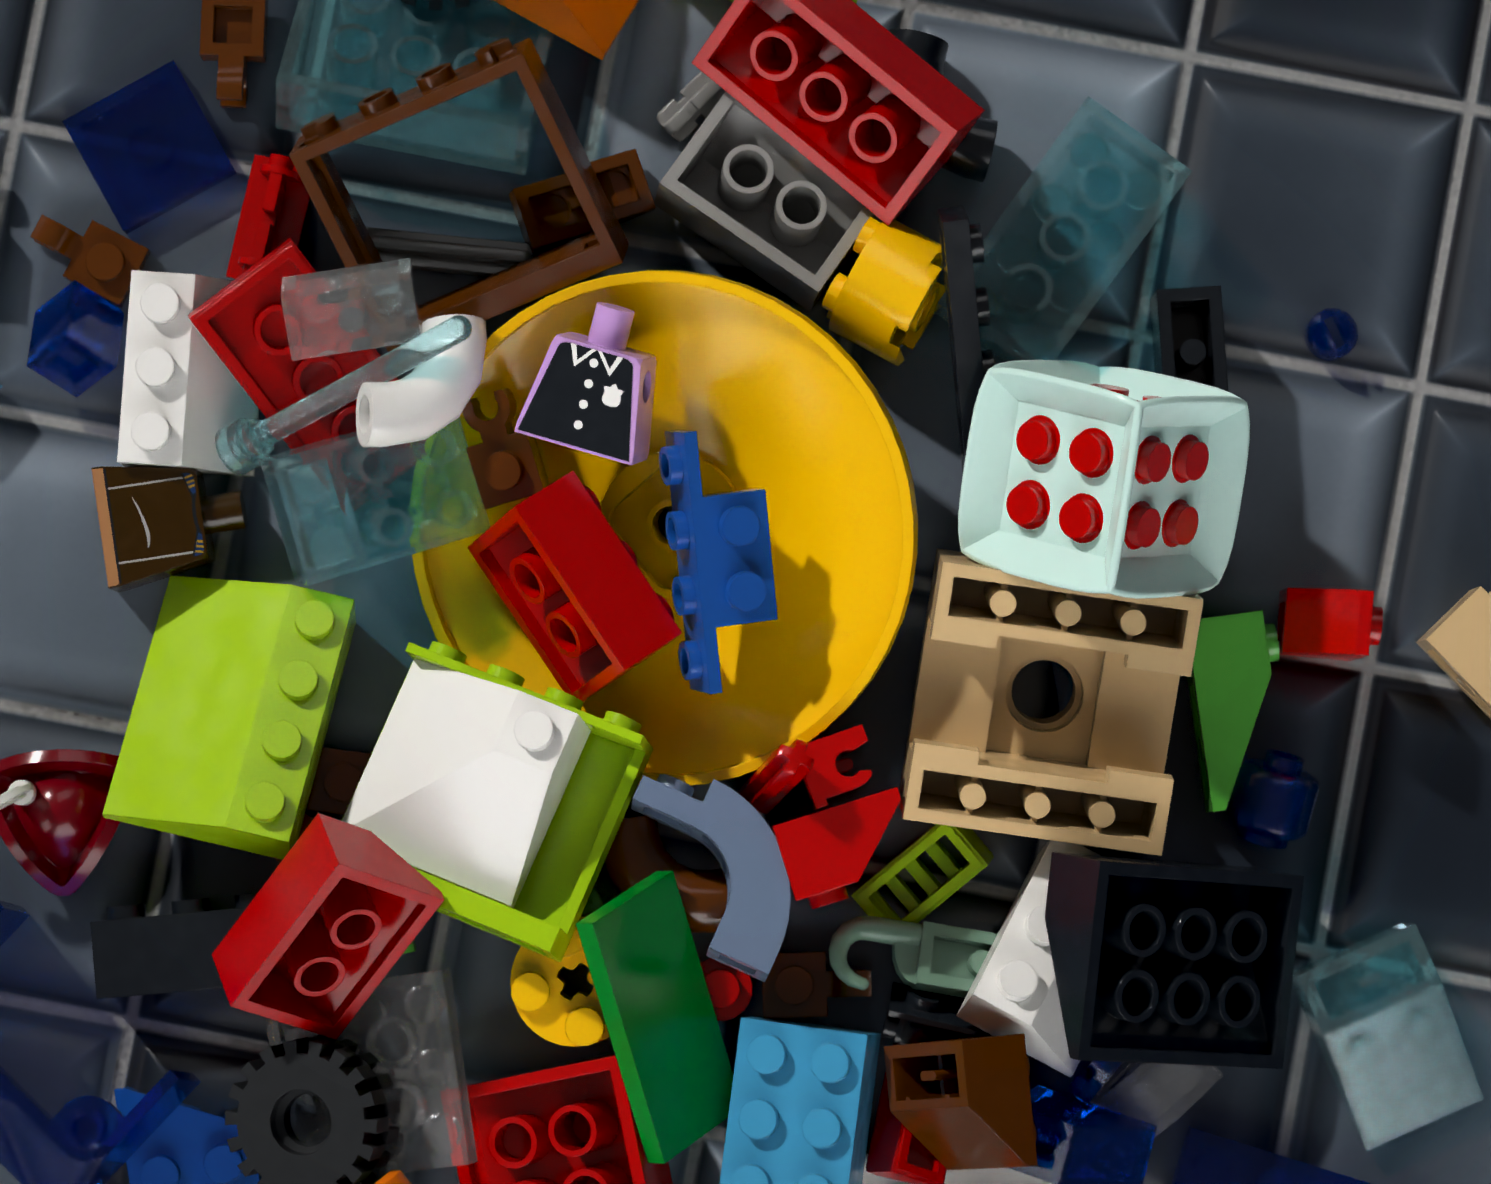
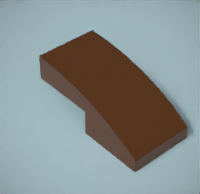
(553, 215)

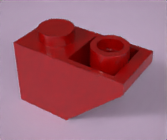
(1328, 623)

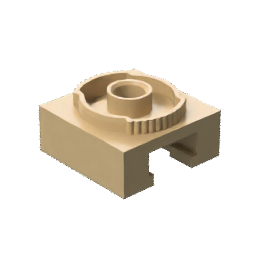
(1062, 778)

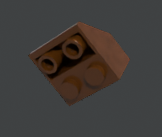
(966, 1099)

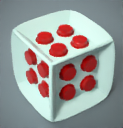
(1103, 478)

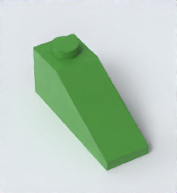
(1226, 695)

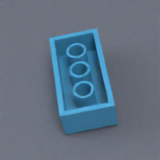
(799, 1103)

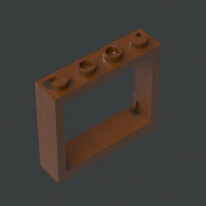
(508, 287)

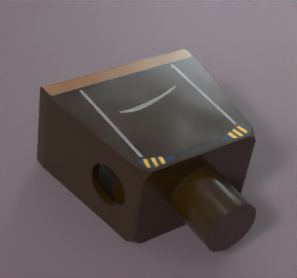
(159, 522)

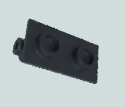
(924, 1017)

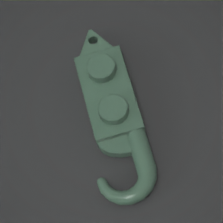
(923, 954)

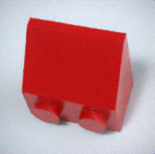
(833, 846)

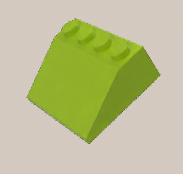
(232, 712)

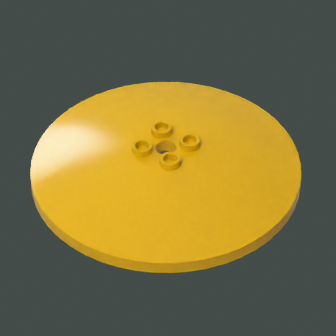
(770, 412)

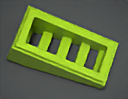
(962, 838)

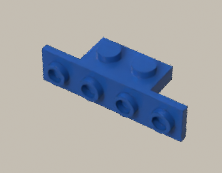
(720, 559)

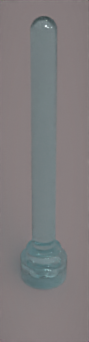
(247, 440)

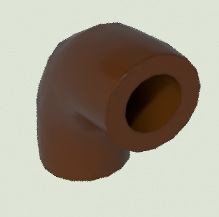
(640, 852)

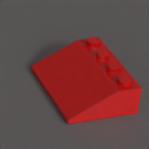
(558, 1129)

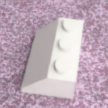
(173, 379)
(1017, 979)

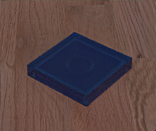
(149, 147)

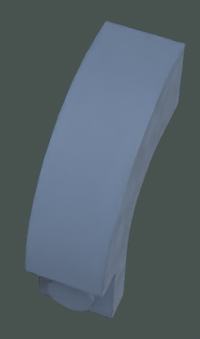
(750, 860)

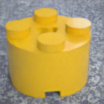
(888, 290)
(544, 1005)

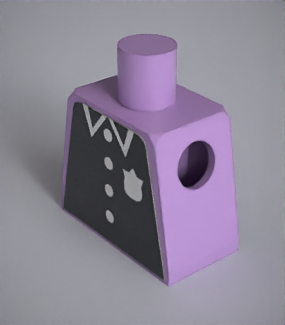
(594, 391)

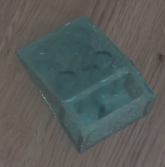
(370, 505)
(1388, 1034)

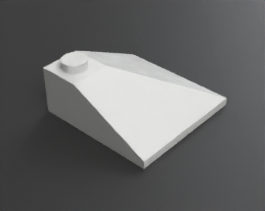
(468, 778)

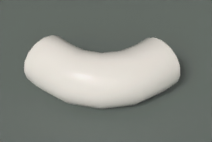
(427, 396)

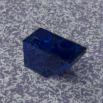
(1087, 1142)

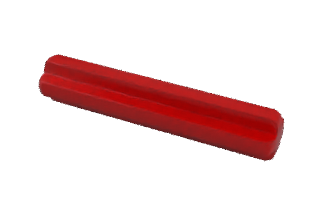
(777, 776)

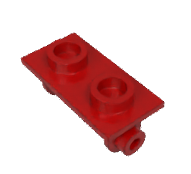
(270, 212)

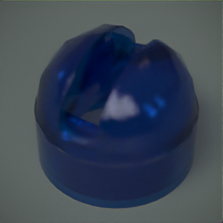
(1319, 337)

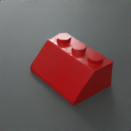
(574, 587)
(324, 929)

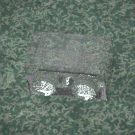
(350, 309)

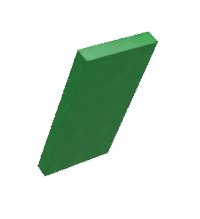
(658, 1015)

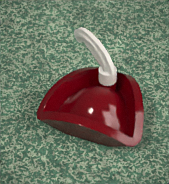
(55, 814)

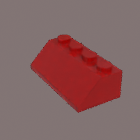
(841, 94)

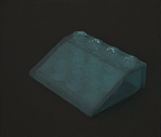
(359, 47)

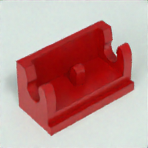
(825, 776)

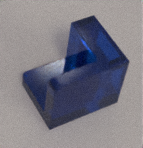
(75, 338)

